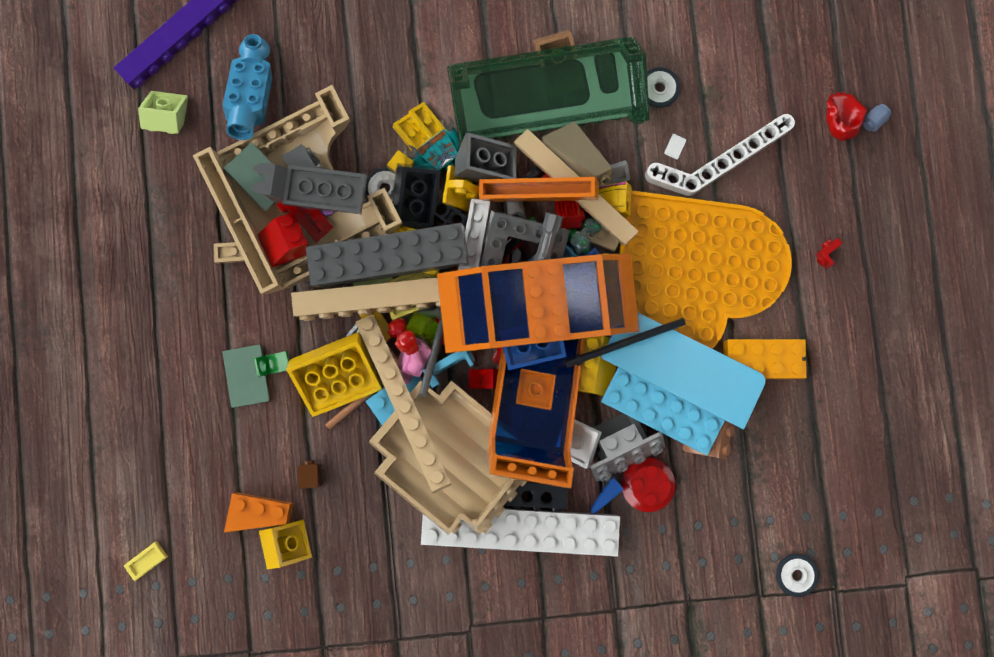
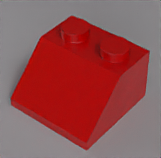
(283, 240)

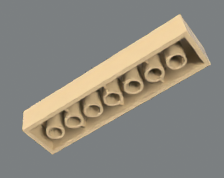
(365, 299)

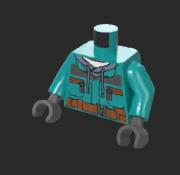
(439, 150)

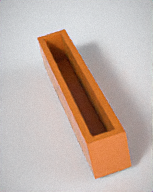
(539, 189)

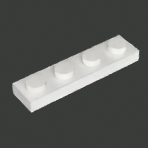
(476, 231)

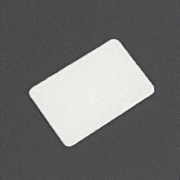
(675, 146)

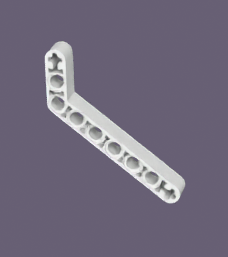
(727, 158)

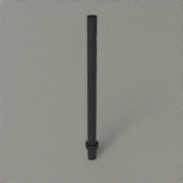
(578, 359)

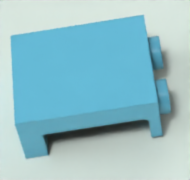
(448, 362)

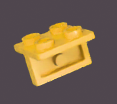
(459, 190)

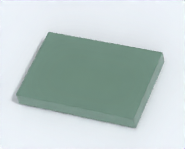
(242, 172)
(242, 378)

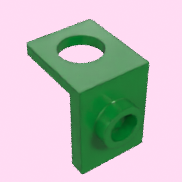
(271, 363)

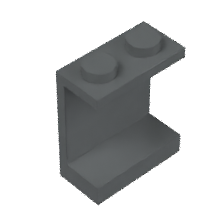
(615, 425)

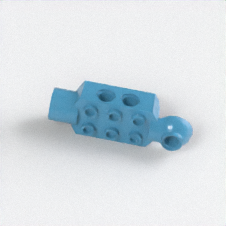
(248, 88)

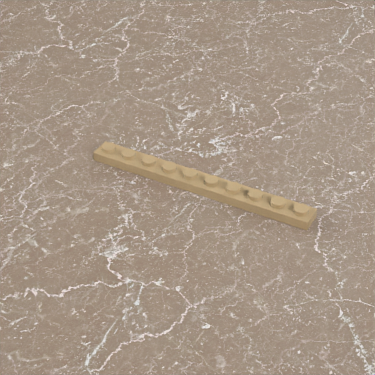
(403, 404)

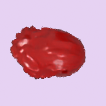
(844, 116)

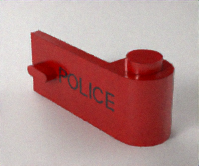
(310, 219)

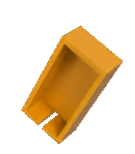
(770, 356)

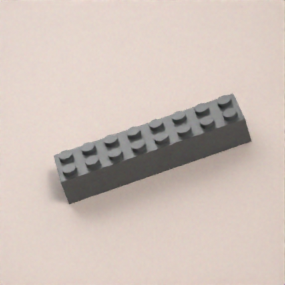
(387, 255)

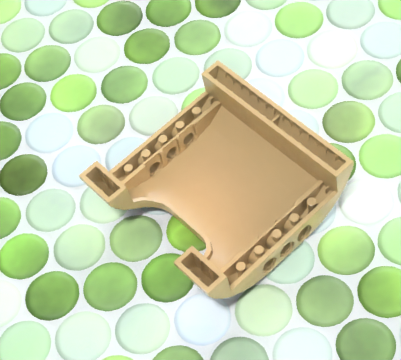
(314, 128)

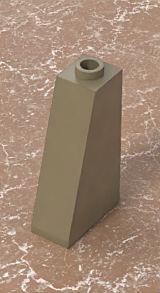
(578, 153)

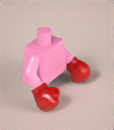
(413, 350)

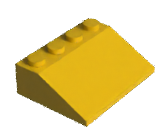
(334, 374)

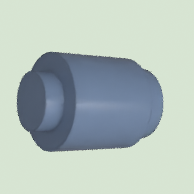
(876, 118)

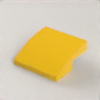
(418, 126)

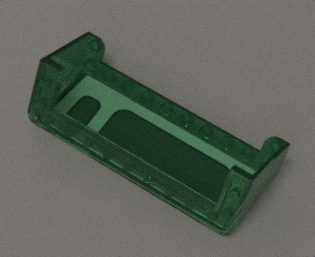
(550, 88)

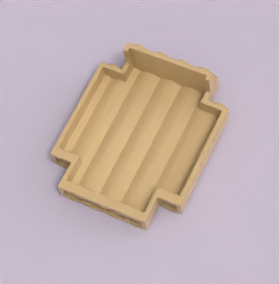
(460, 437)

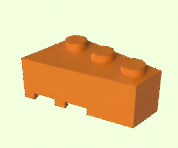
(254, 511)

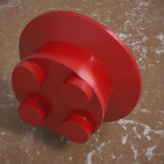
(648, 485)

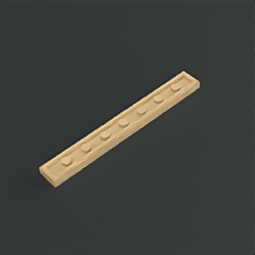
(556, 168)

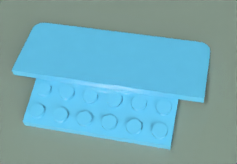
(680, 386)

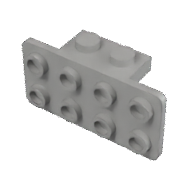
(625, 449)

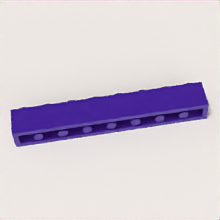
(169, 39)

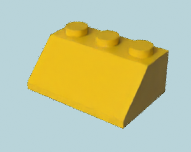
(595, 373)

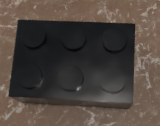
(416, 194)

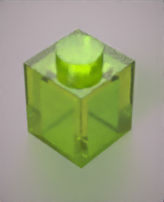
(422, 327)

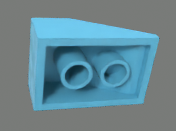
(381, 403)

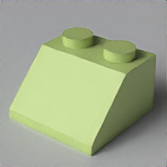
(163, 112)

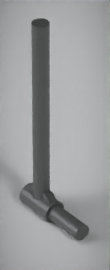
(435, 350)

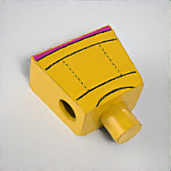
(618, 196)

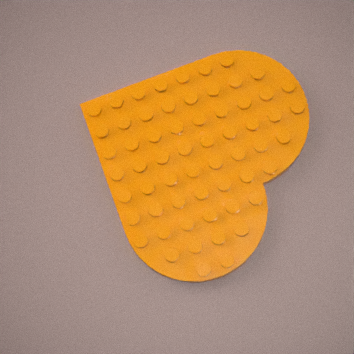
(704, 262)

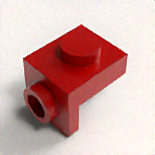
(827, 247)
(482, 378)

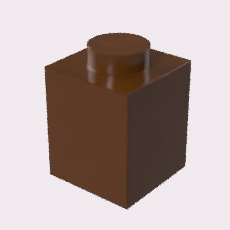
(309, 475)

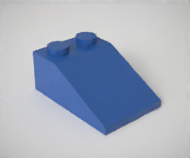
(531, 354)

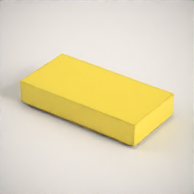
(145, 561)

